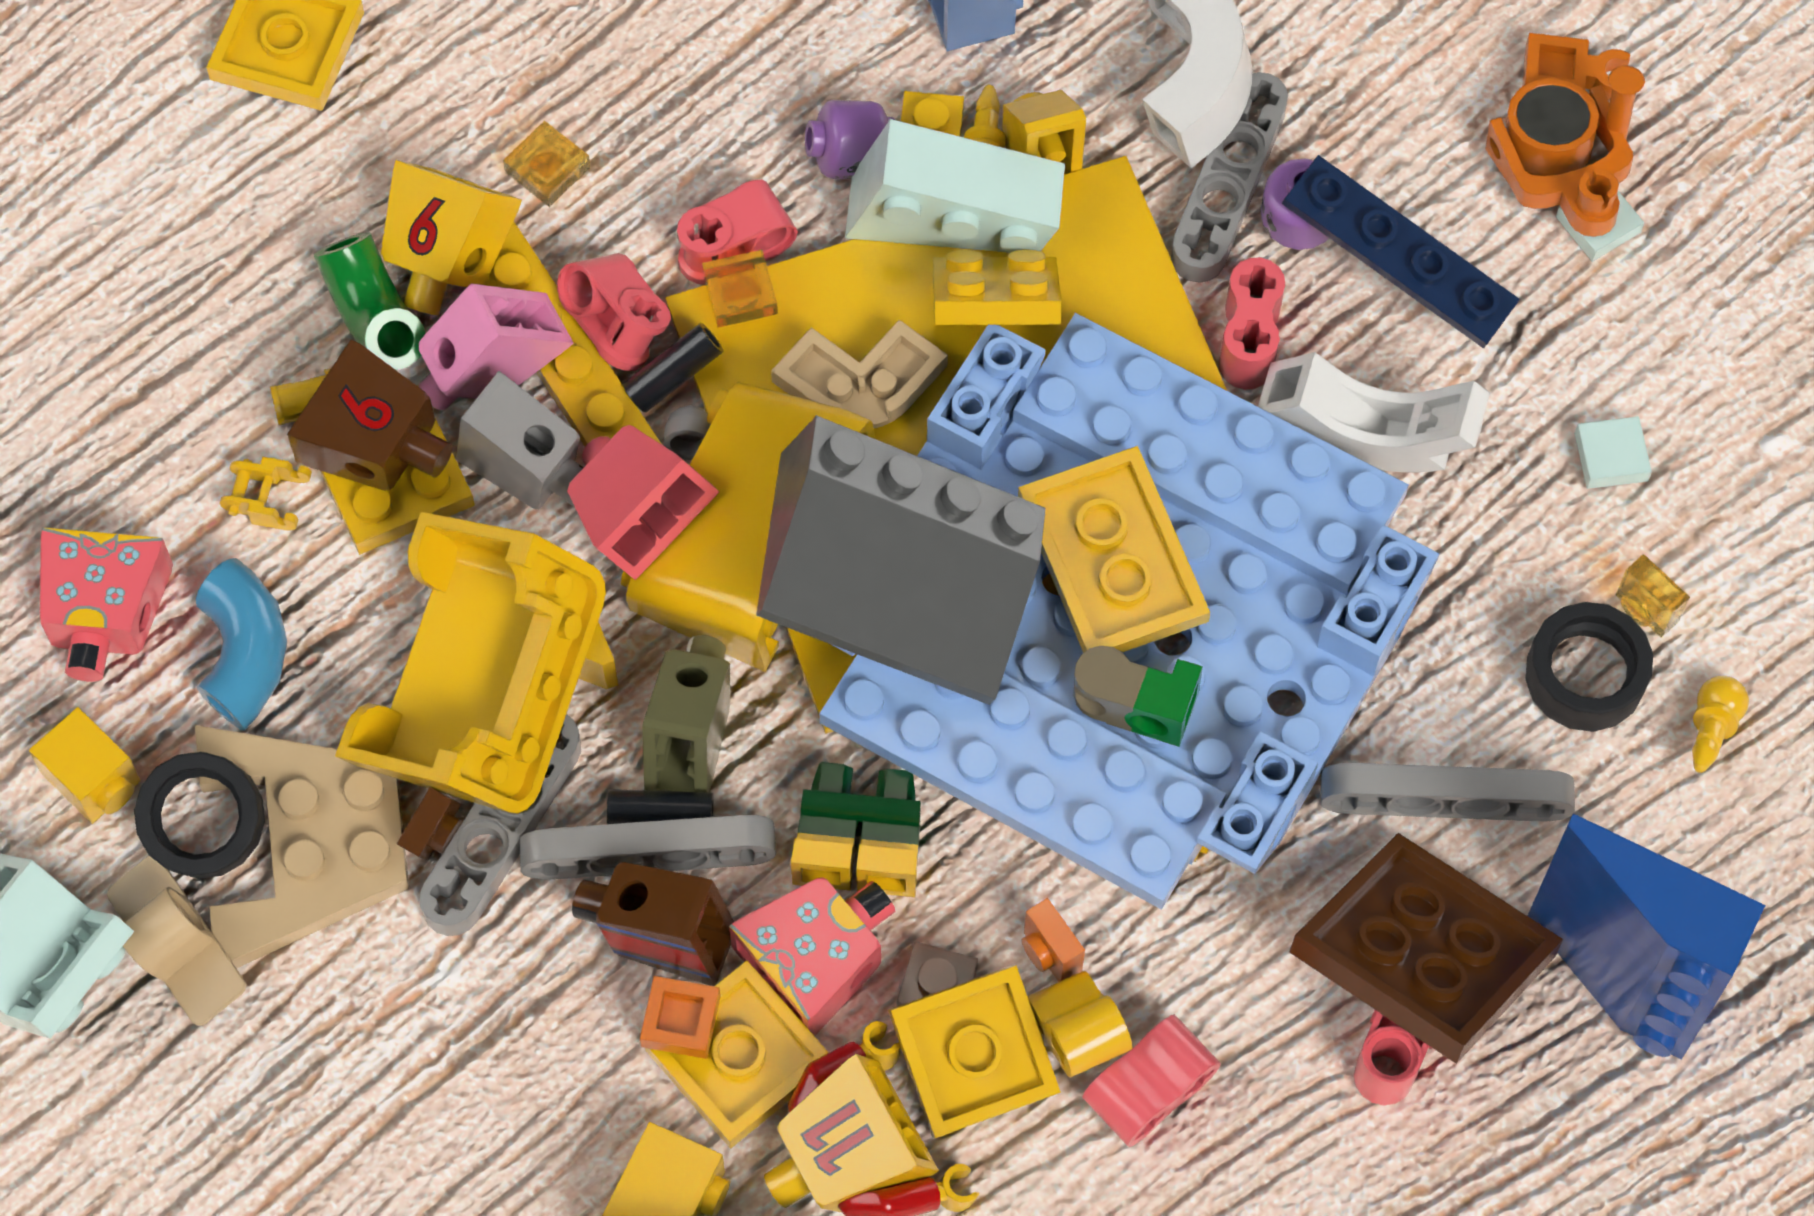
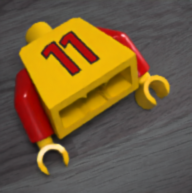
(857, 1141)

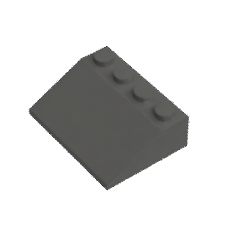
(898, 559)

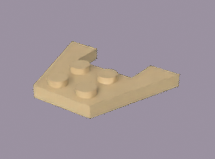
(329, 841)

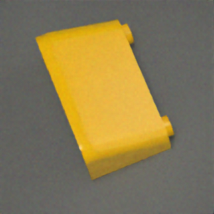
(715, 566)
(485, 666)

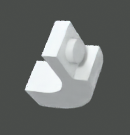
(1212, 86)
(1372, 423)

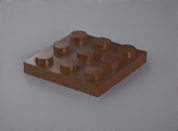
(1426, 947)

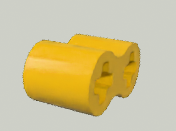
(1079, 1024)

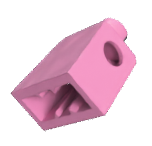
(489, 333)

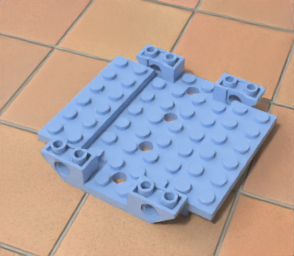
(1296, 585)

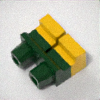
(835, 819)

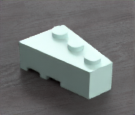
(953, 193)

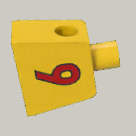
(443, 231)

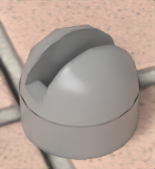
(686, 431)

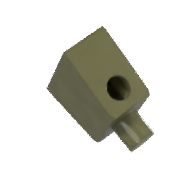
(687, 718)

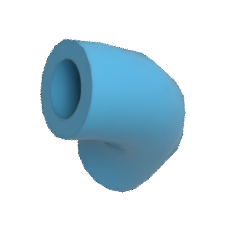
(251, 644)

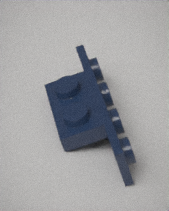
(1400, 251)

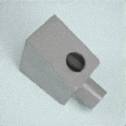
(518, 444)

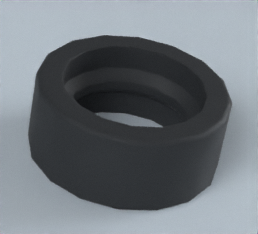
(1609, 626)
(160, 784)

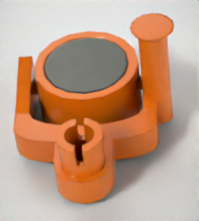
(1552, 139)

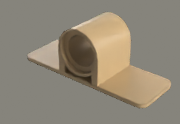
(175, 941)

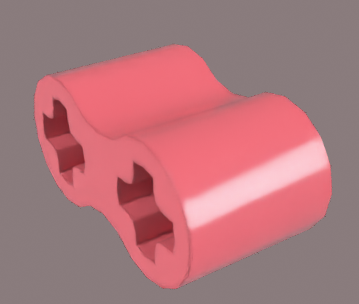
(1251, 322)
(1151, 1080)

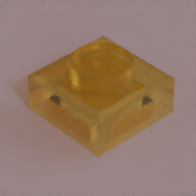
(546, 163)
(739, 288)
(1651, 596)

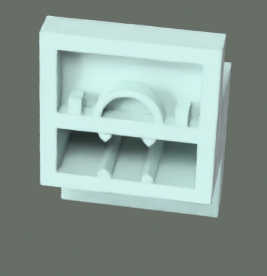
(50, 949)

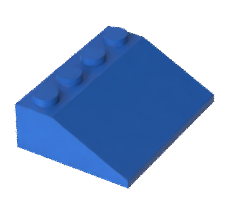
(1643, 933)

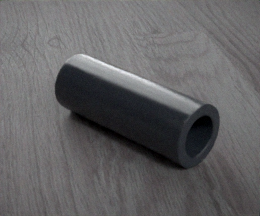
(673, 367)
(648, 805)

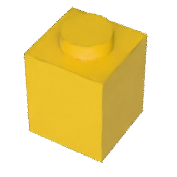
(86, 766)

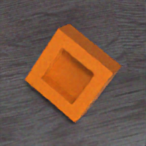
(1051, 942)
(680, 1017)

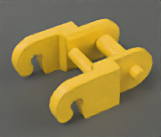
(268, 472)

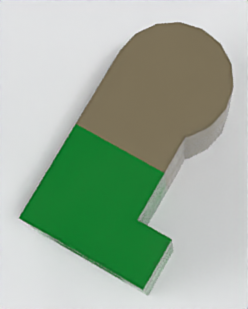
(1136, 695)

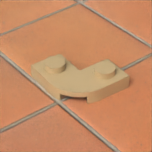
(875, 388)

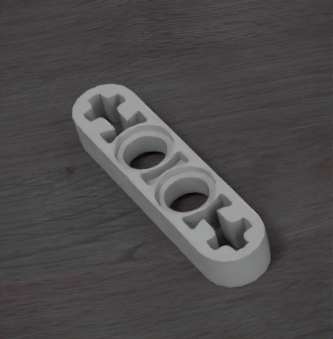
(1232, 177)
(1447, 792)
(507, 828)
(655, 844)

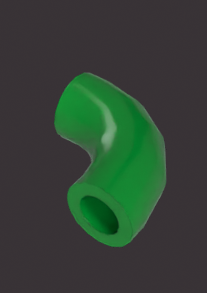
(370, 300)

